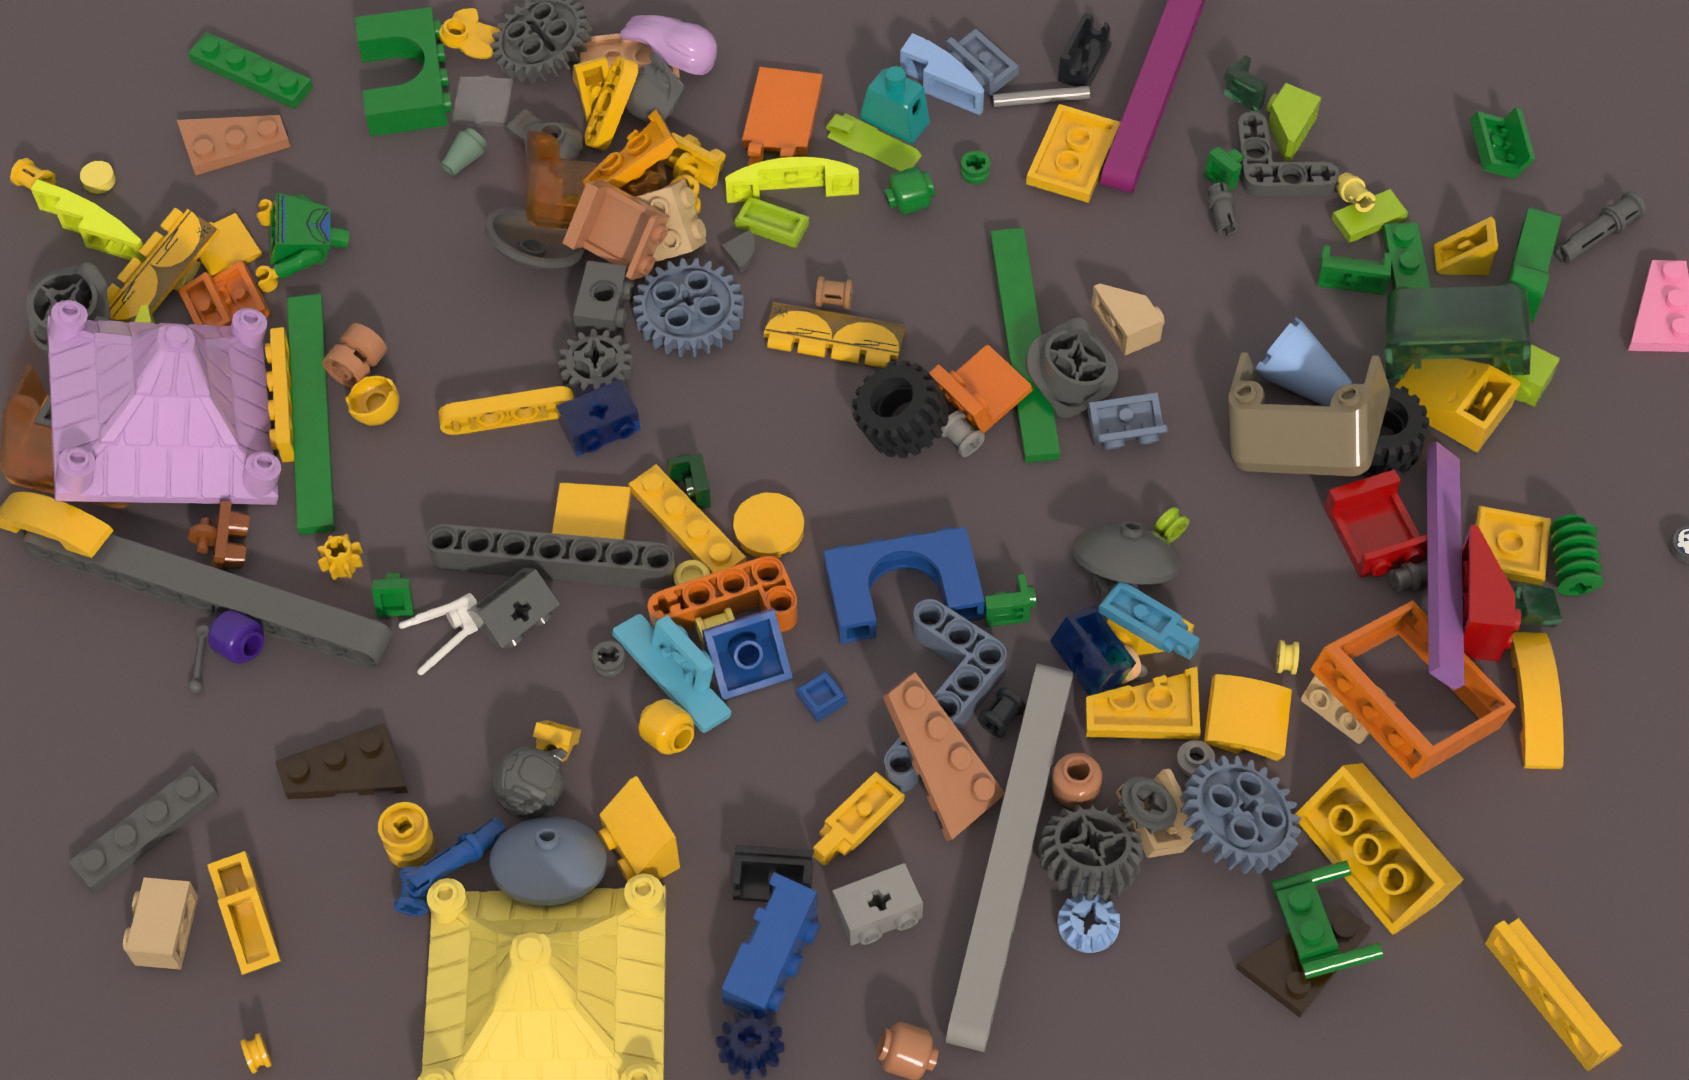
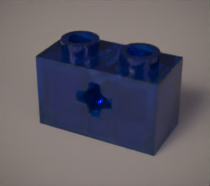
(598, 418)
(1084, 644)

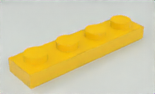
(280, 384)
(685, 520)

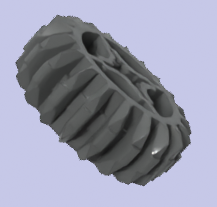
(1093, 843)

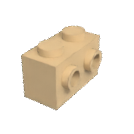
(160, 923)

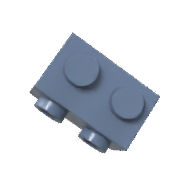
(983, 60)
(1126, 420)

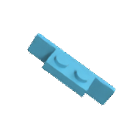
(675, 666)

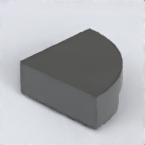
(740, 251)

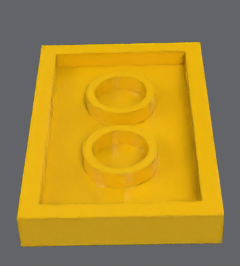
(1073, 153)

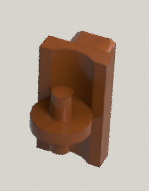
(227, 524)

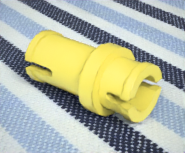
(1353, 190)

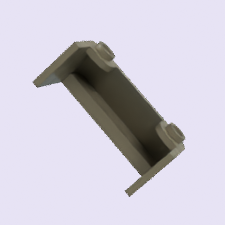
(1306, 437)

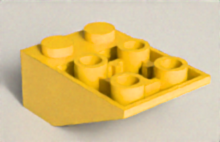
(1462, 397)

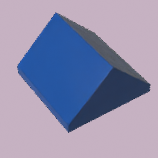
(747, 654)

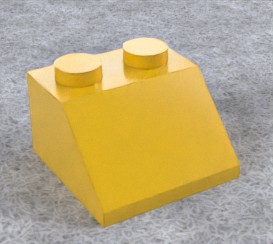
(638, 833)

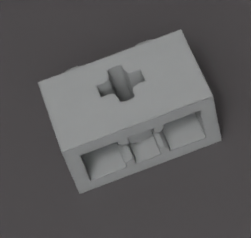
(892, 891)

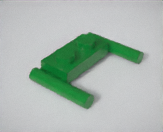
(1310, 926)

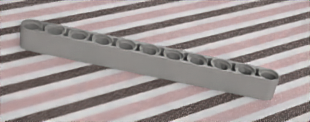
(1009, 860)

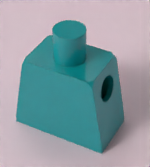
(896, 105)

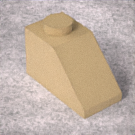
(1127, 317)

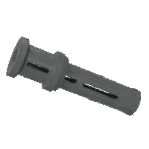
(1610, 221)

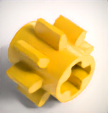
(340, 556)

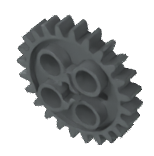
(523, 52)

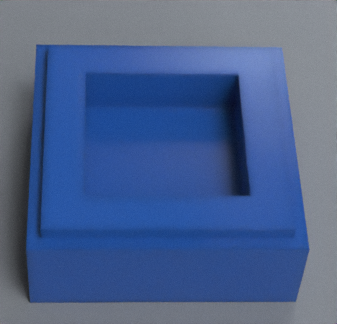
(821, 696)

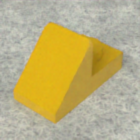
(589, 80)

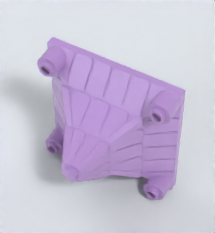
(159, 410)

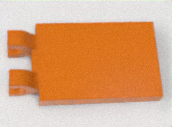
(781, 113)

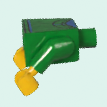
(298, 236)

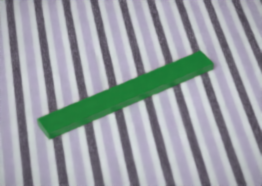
(1021, 328)
(310, 415)

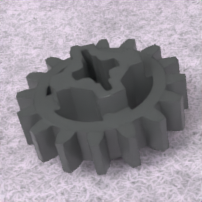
(579, 362)

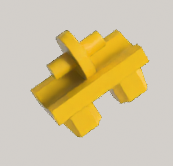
(695, 161)

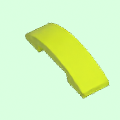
(792, 173)

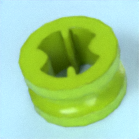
(1171, 524)

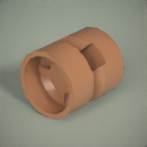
(354, 355)

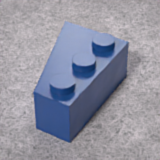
(773, 948)

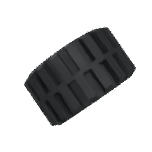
(916, 424)
(1410, 427)

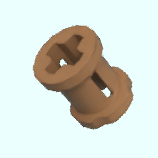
(834, 292)

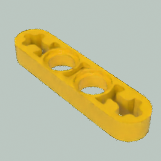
(505, 409)

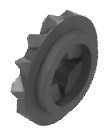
(1161, 804)

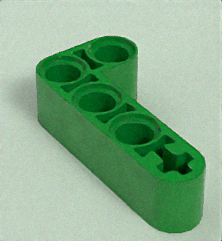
(1534, 255)

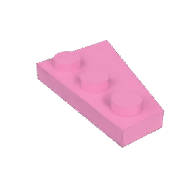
(1663, 309)

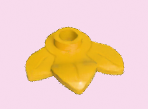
(468, 34)

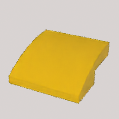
(1248, 716)

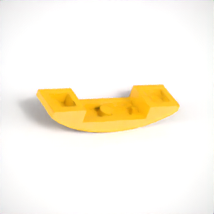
(56, 520)
(1539, 701)

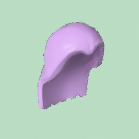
(675, 41)

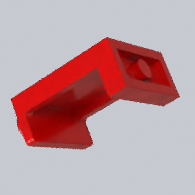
(1375, 524)

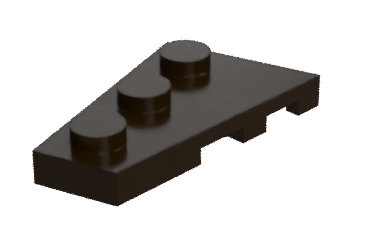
(346, 765)
(1279, 969)

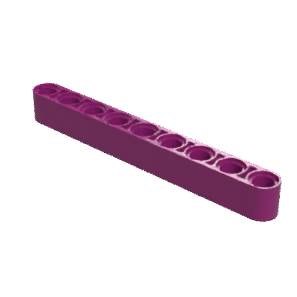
(1151, 94)

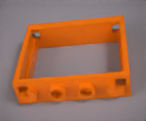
(1381, 717)

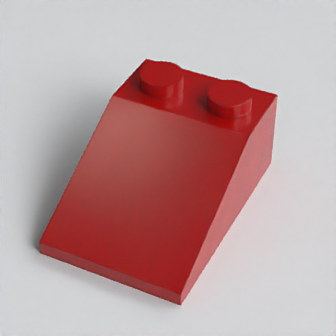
(1487, 601)

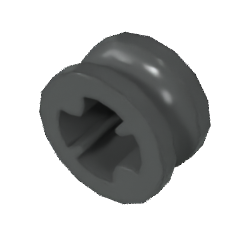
(607, 649)

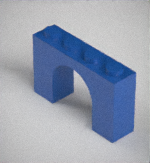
(940, 555)

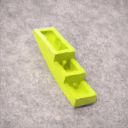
(97, 227)

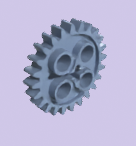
(688, 307)
(1240, 814)

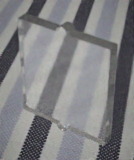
(482, 101)

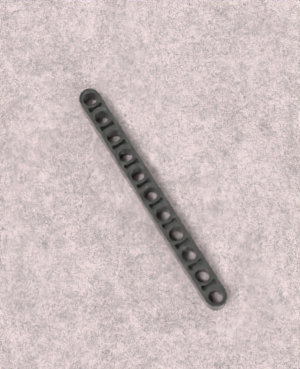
(218, 591)

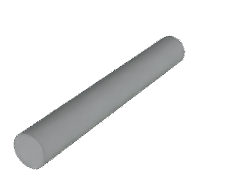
(1041, 96)

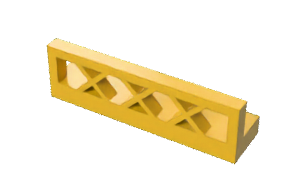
(1552, 993)

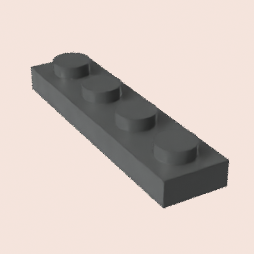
(143, 829)

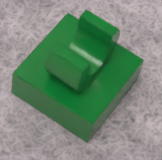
(1224, 167)
(393, 596)

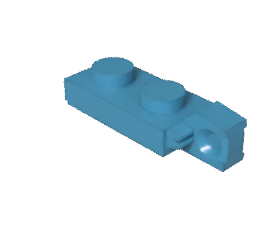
(1149, 620)

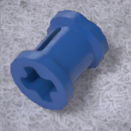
(406, 902)

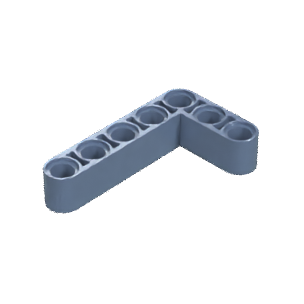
(969, 671)

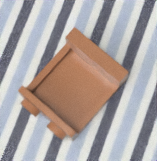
(617, 228)

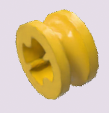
(256, 1053)

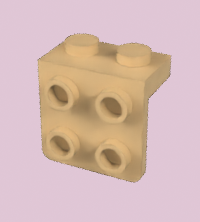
(684, 227)

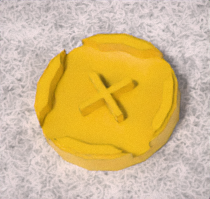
(768, 525)

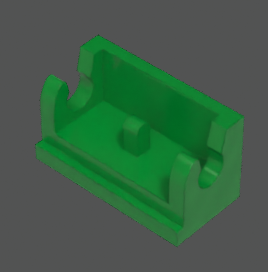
(1353, 273)

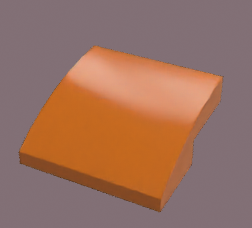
(218, 298)

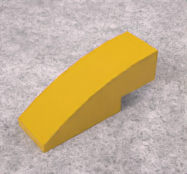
(244, 912)

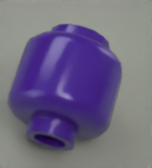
(236, 637)

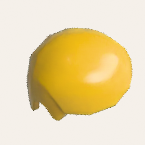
(373, 400)

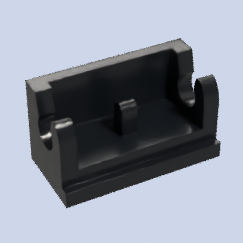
(1084, 53)
(756, 865)

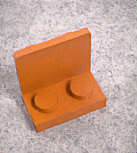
(982, 388)

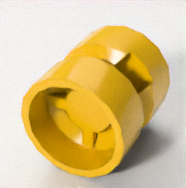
(406, 835)

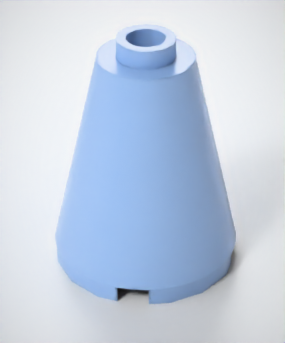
(1302, 365)

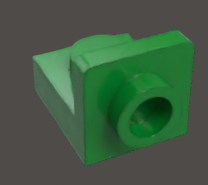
(1010, 608)

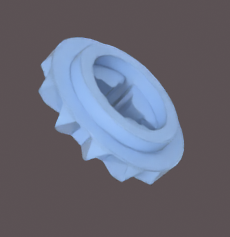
(1099, 936)

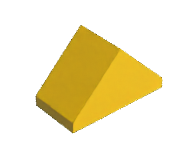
(1468, 250)

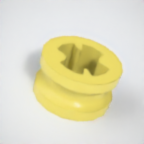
(1287, 657)

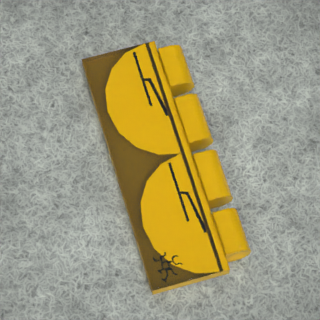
(165, 264)
(843, 333)

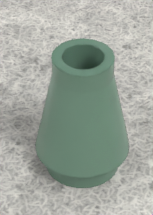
(463, 151)

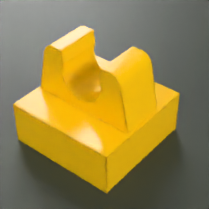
(556, 734)

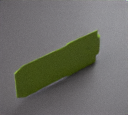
(871, 142)

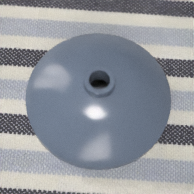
(548, 860)

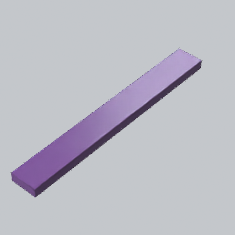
(1444, 567)

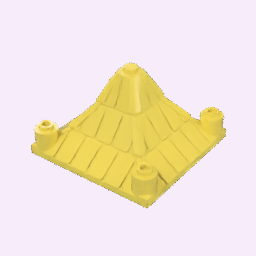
(546, 986)

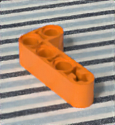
(715, 589)

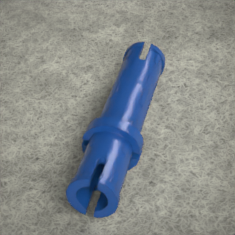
(466, 849)

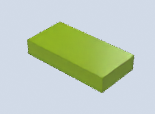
(772, 222)
(1359, 224)

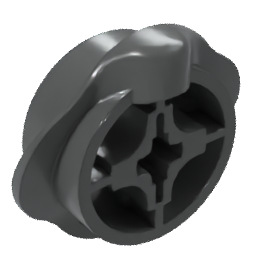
(74, 283)
(1071, 367)

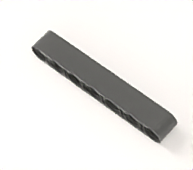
(539, 545)

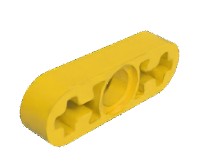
(611, 103)

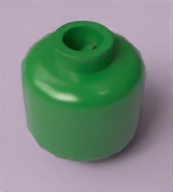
(909, 191)

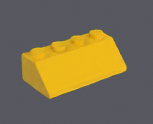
(1387, 853)

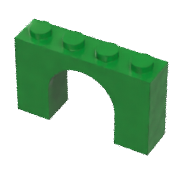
(415, 103)

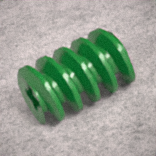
(1575, 555)

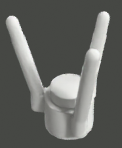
(457, 616)

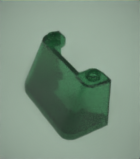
(1457, 325)

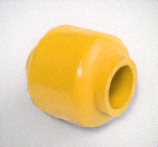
(666, 727)

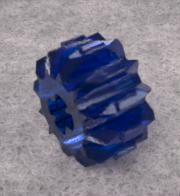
(736, 1039)

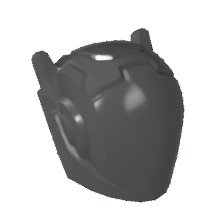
(655, 89)
(529, 780)

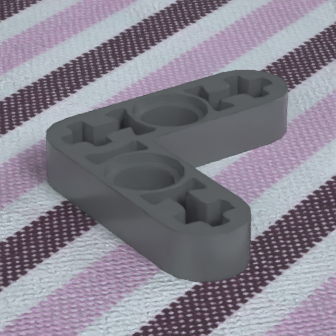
(1266, 168)

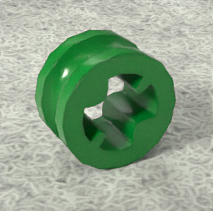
(981, 161)

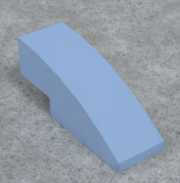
(941, 74)

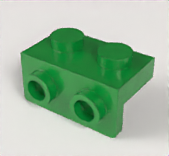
(1503, 143)

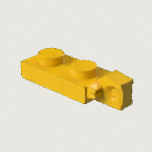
(857, 818)

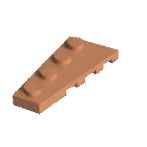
(951, 771)

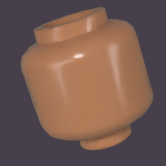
(1076, 780)
(906, 1051)

